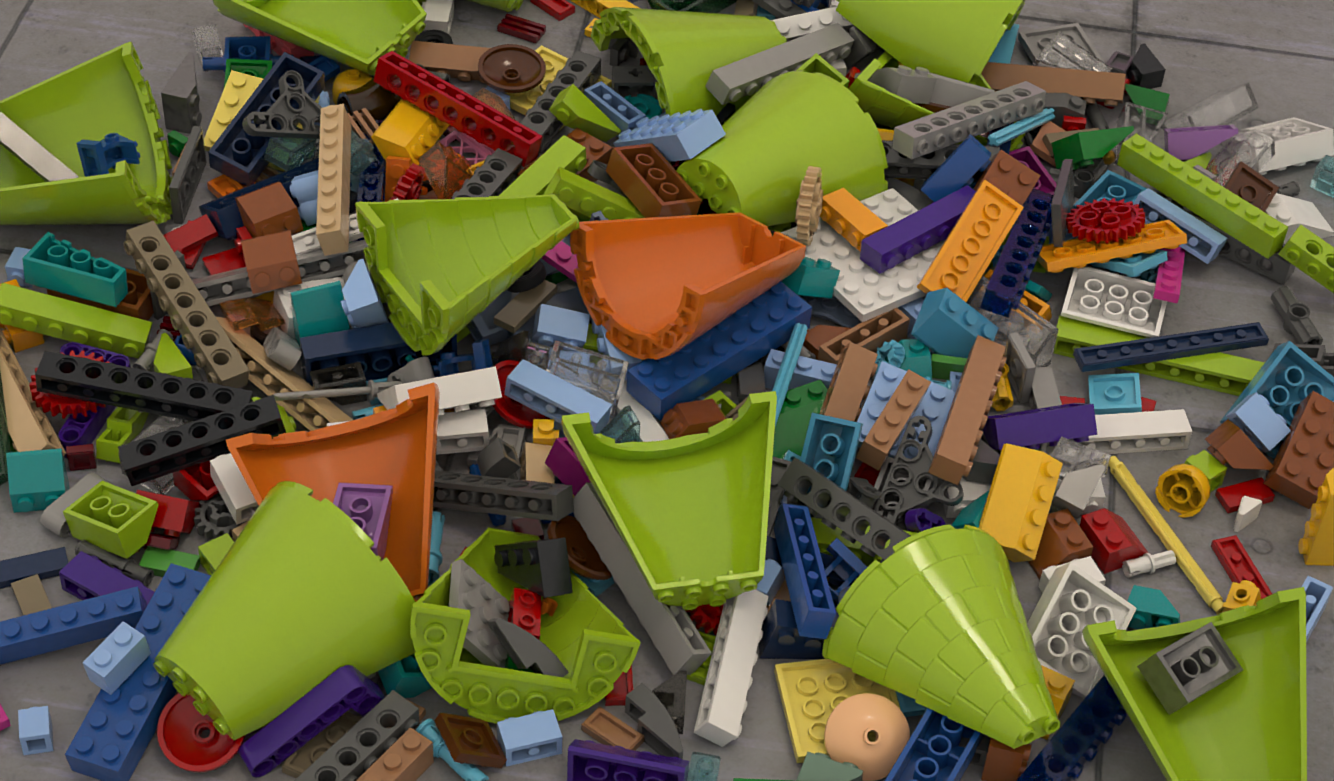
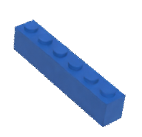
(804, 571)
(69, 624)

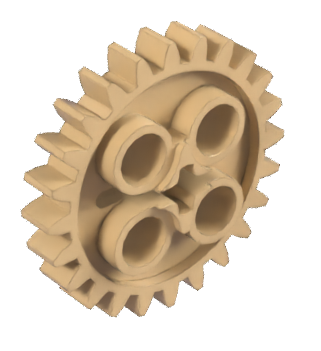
(809, 205)

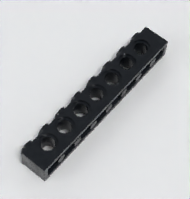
(135, 388)

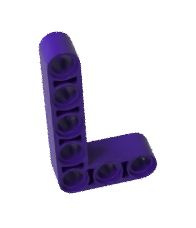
(85, 429)
(308, 717)

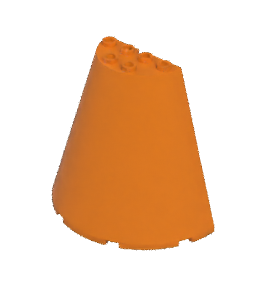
(675, 276)
(379, 449)

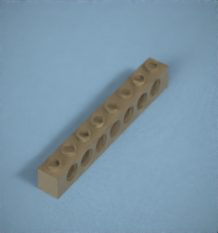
(176, 290)

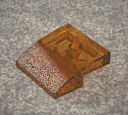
(251, 311)

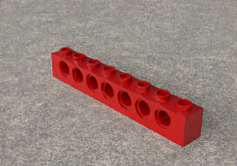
(456, 107)

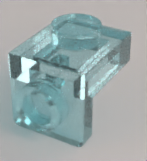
(703, 767)

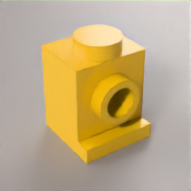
(544, 431)
(1242, 595)

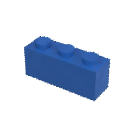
(957, 169)

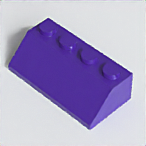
(1041, 426)
(614, 763)

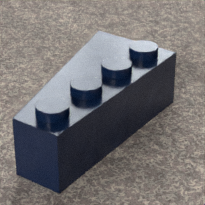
(782, 638)

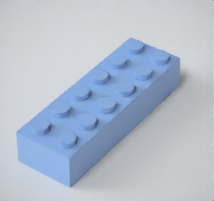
(677, 135)

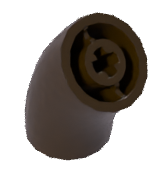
(372, 97)

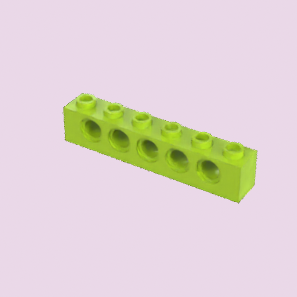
(1311, 256)

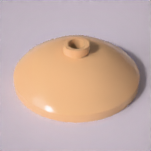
(848, 729)

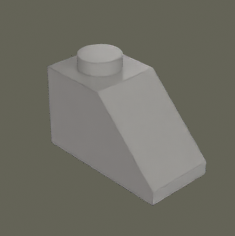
(1076, 489)

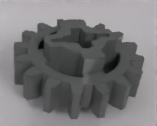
(219, 516)

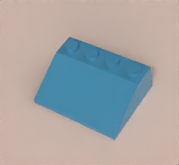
(1286, 381)

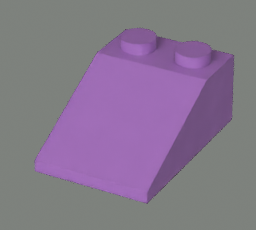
(1193, 141)
(369, 508)

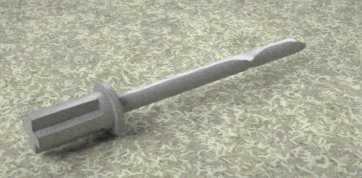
(371, 389)

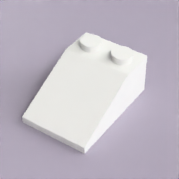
(1295, 212)

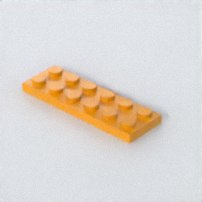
(972, 242)
(1080, 253)

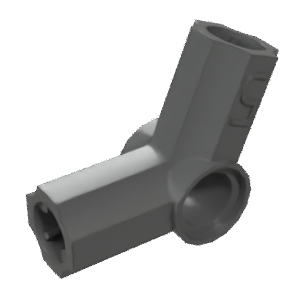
(1084, 177)

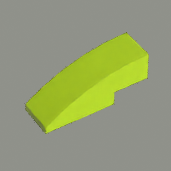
(121, 429)

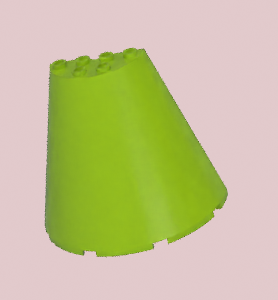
(337, 29)
(937, 35)
(686, 48)
(776, 137)
(689, 503)
(286, 613)
(1243, 727)

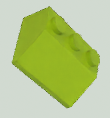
(112, 519)

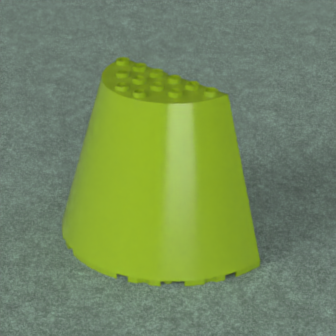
(88, 104)

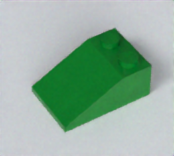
(1088, 146)

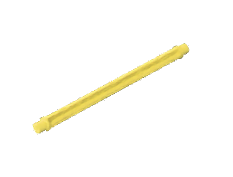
(1166, 535)

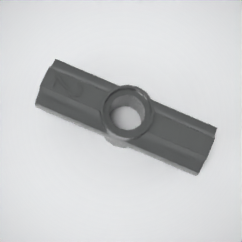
(1296, 317)

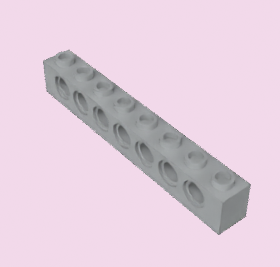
(968, 118)

